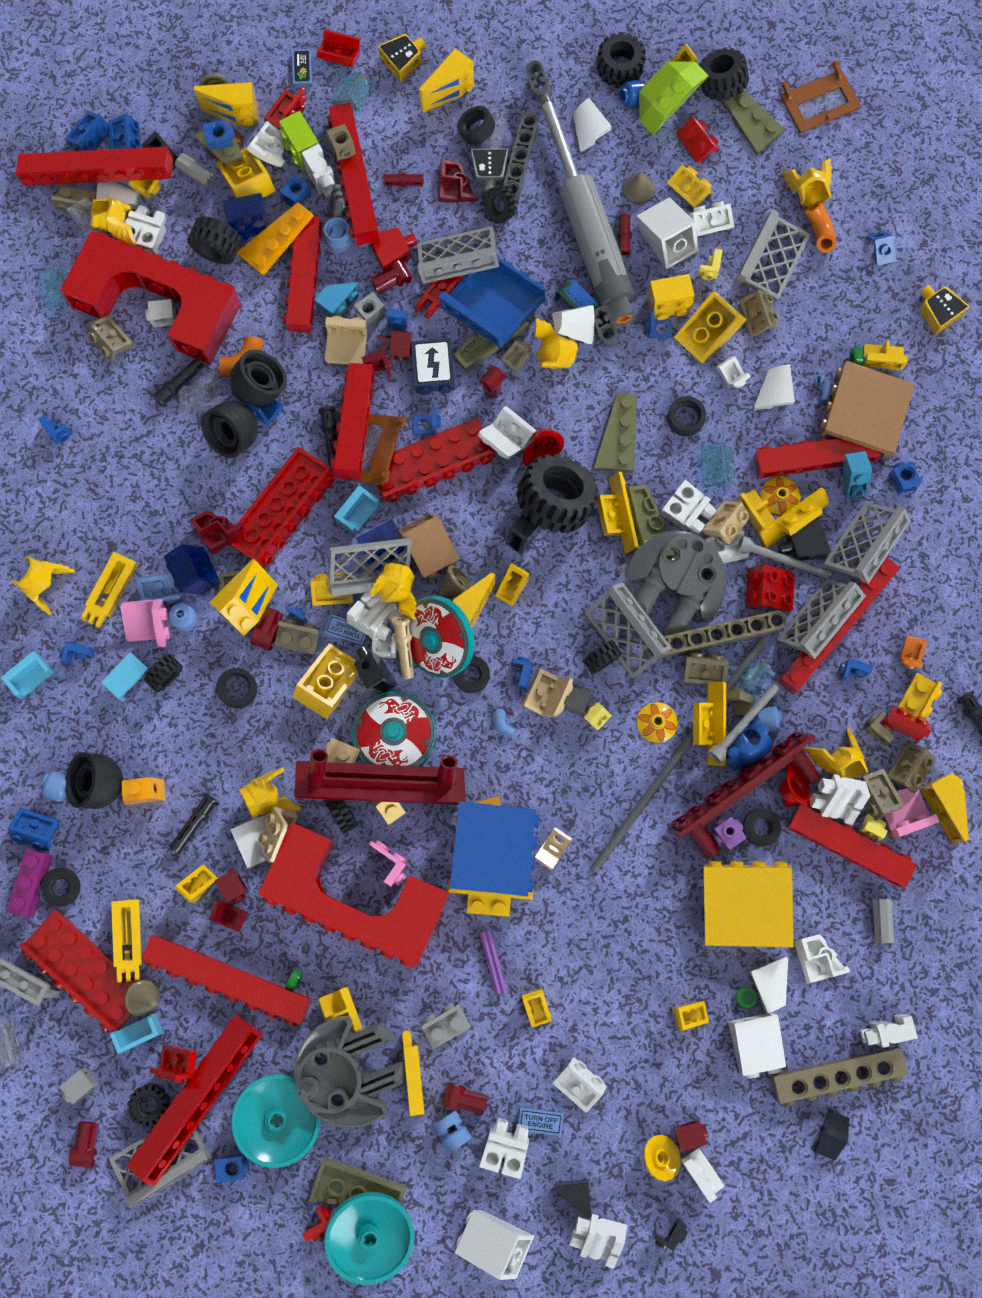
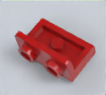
(339, 48)
(697, 139)
(906, 724)
(176, 1064)

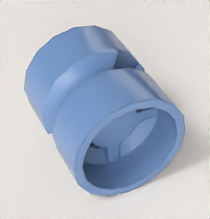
(337, 234)
(456, 1137)

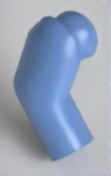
(824, 386)
(499, 723)

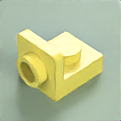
(711, 271)
(597, 716)
(873, 828)

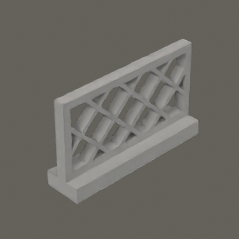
(761, 244)
(458, 263)
(880, 545)
(359, 583)
(637, 621)
(827, 622)
(24, 983)
(171, 1175)

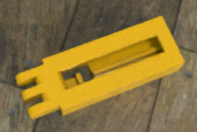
(112, 582)
(126, 932)
(413, 1075)

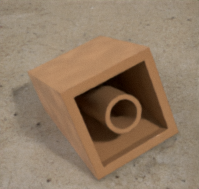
(430, 545)

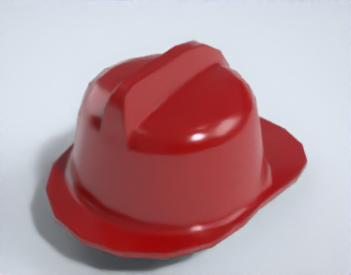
(543, 443)
(794, 789)

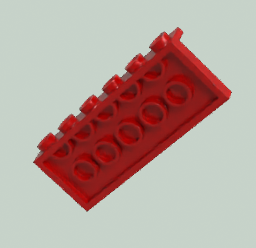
(435, 459)
(282, 506)
(79, 969)

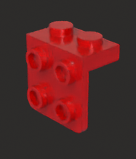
(285, 106)
(770, 588)

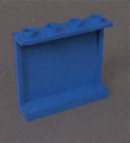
(494, 301)
(494, 849)

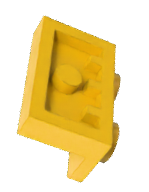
(689, 186)
(321, 594)
(920, 696)

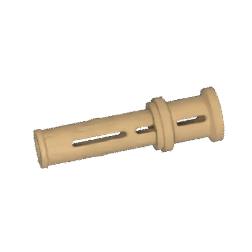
(403, 638)

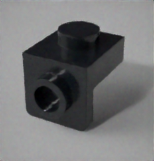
(676, 1235)

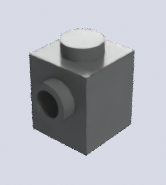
(579, 701)

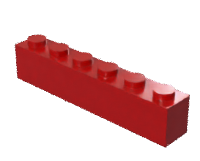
(303, 278)
(354, 421)
(806, 456)
(852, 846)

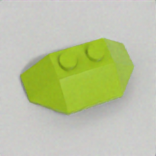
(667, 92)

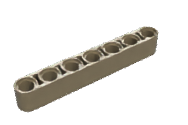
(726, 635)

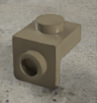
(742, 700)

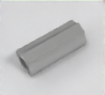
(195, 170)
(883, 921)

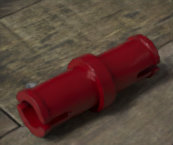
(403, 180)
(624, 234)

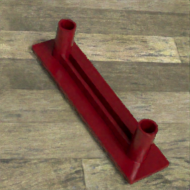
(748, 779)
(379, 782)

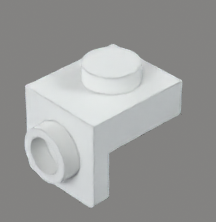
(732, 373)
(385, 649)

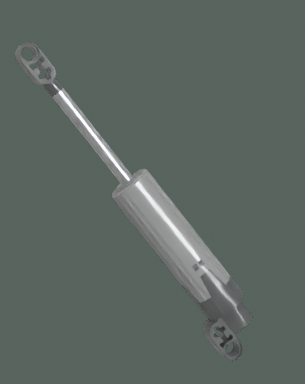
(589, 226)

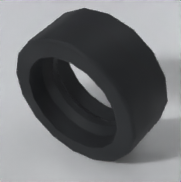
(472, 116)
(683, 430)
(225, 676)

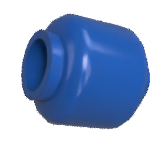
(630, 93)

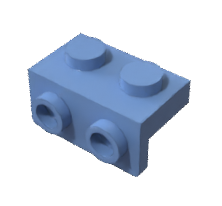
(158, 587)

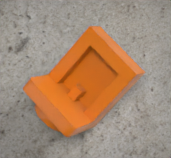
(912, 652)

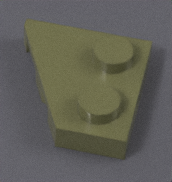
(226, 155)

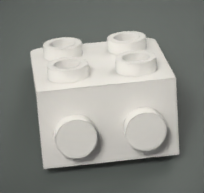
(507, 434)

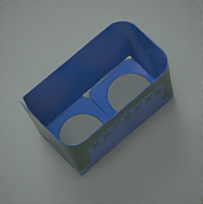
(575, 295)

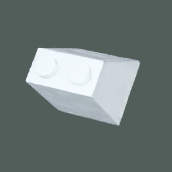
(669, 232)
(757, 1044)
(493, 1245)

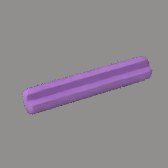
(493, 962)

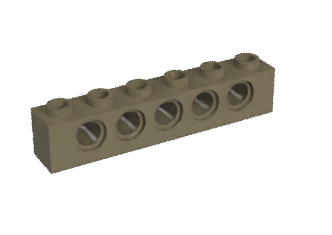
(894, 1071)

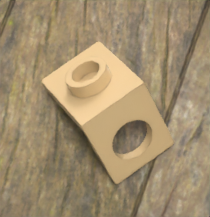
(552, 849)

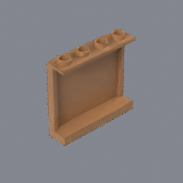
(867, 408)

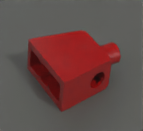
(393, 247)

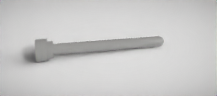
(745, 546)
(719, 751)

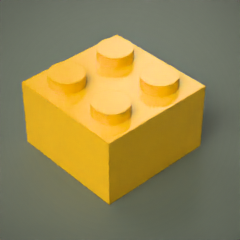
(670, 296)

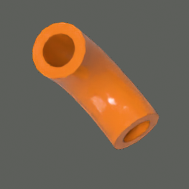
(821, 226)
(227, 363)

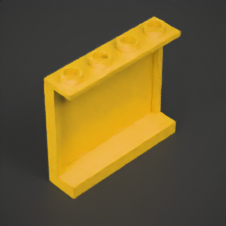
(748, 904)

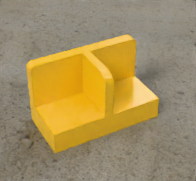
(884, 356)
(759, 513)
(339, 1004)

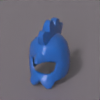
(748, 748)

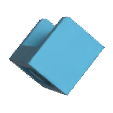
(356, 510)
(27, 675)
(125, 676)
(137, 1033)

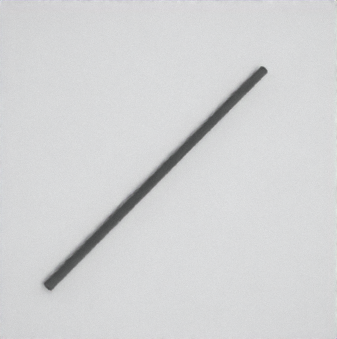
(669, 766)

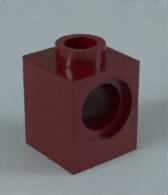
(232, 887)
(690, 1135)

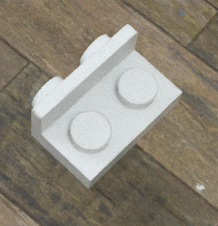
(712, 219)
(580, 1084)
(703, 1174)

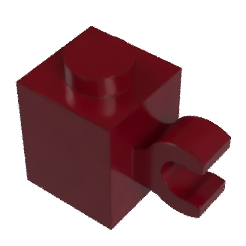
(399, 344)

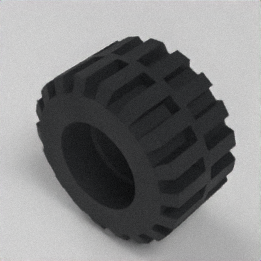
(624, 46)
(726, 74)
(214, 240)

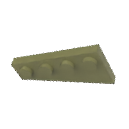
(754, 121)
(478, 349)
(618, 443)
(645, 515)
(340, 1182)

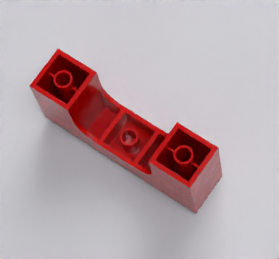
(112, 266)
(296, 885)

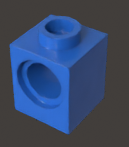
(213, 128)
(295, 183)
(903, 486)
(222, 1171)

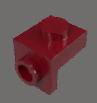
(379, 362)
(228, 915)

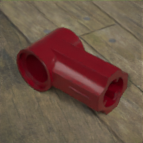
(395, 276)
(492, 381)
(265, 633)
(460, 1098)
(84, 1149)

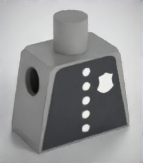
(489, 167)

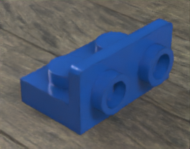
(88, 132)
(124, 133)
(33, 829)

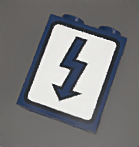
(433, 366)

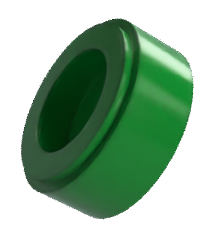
(856, 356)
(294, 980)
(746, 997)

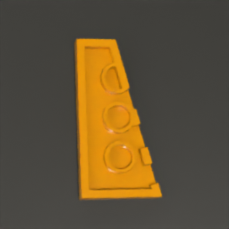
(275, 239)

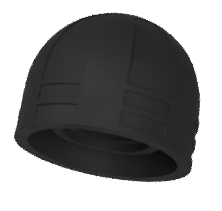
(257, 378)
(229, 428)
(92, 781)

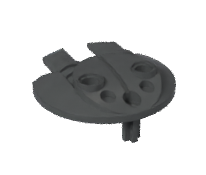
(680, 575)
(343, 1074)

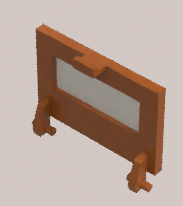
(820, 99)
(379, 448)

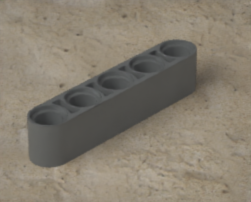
(521, 150)

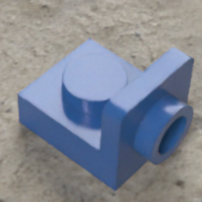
(396, 320)
(58, 434)
(78, 650)
(857, 668)
(524, 675)

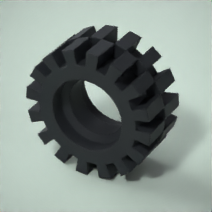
(489, 207)
(602, 657)
(163, 673)
(342, 815)
(135, 1104)

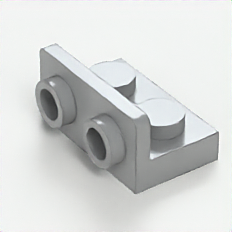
(445, 1026)

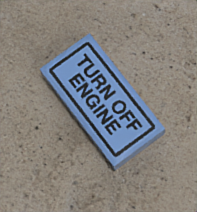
(340, 629)
(541, 1121)

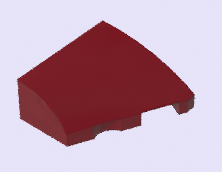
(452, 177)
(214, 530)

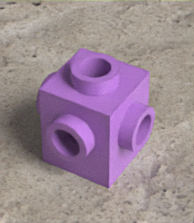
(736, 833)

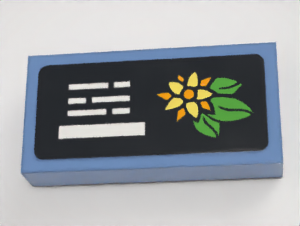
(302, 67)

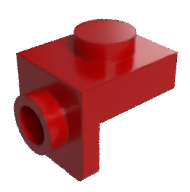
(317, 1230)

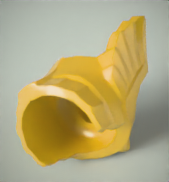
(811, 185)
(110, 217)
(555, 350)
(39, 579)
(395, 586)
(844, 761)
(262, 795)

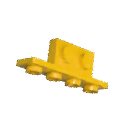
(616, 513)
(795, 518)
(710, 720)
(488, 903)

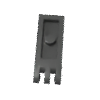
(336, 203)

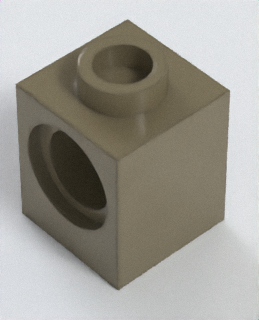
(341, 142)

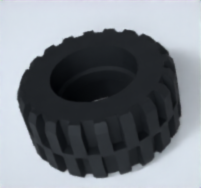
(549, 510)

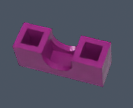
(24, 893)

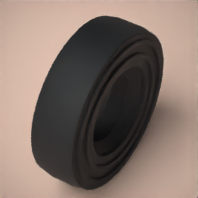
(478, 685)
(771, 818)
(49, 880)

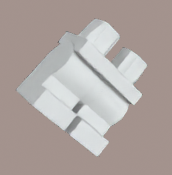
(318, 171)
(147, 230)
(686, 506)
(372, 616)
(840, 798)
(894, 1032)
(507, 1146)
(599, 1239)

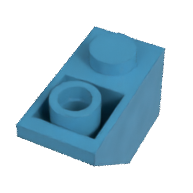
(336, 298)
(856, 474)

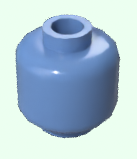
(183, 617)
(772, 718)
(54, 786)

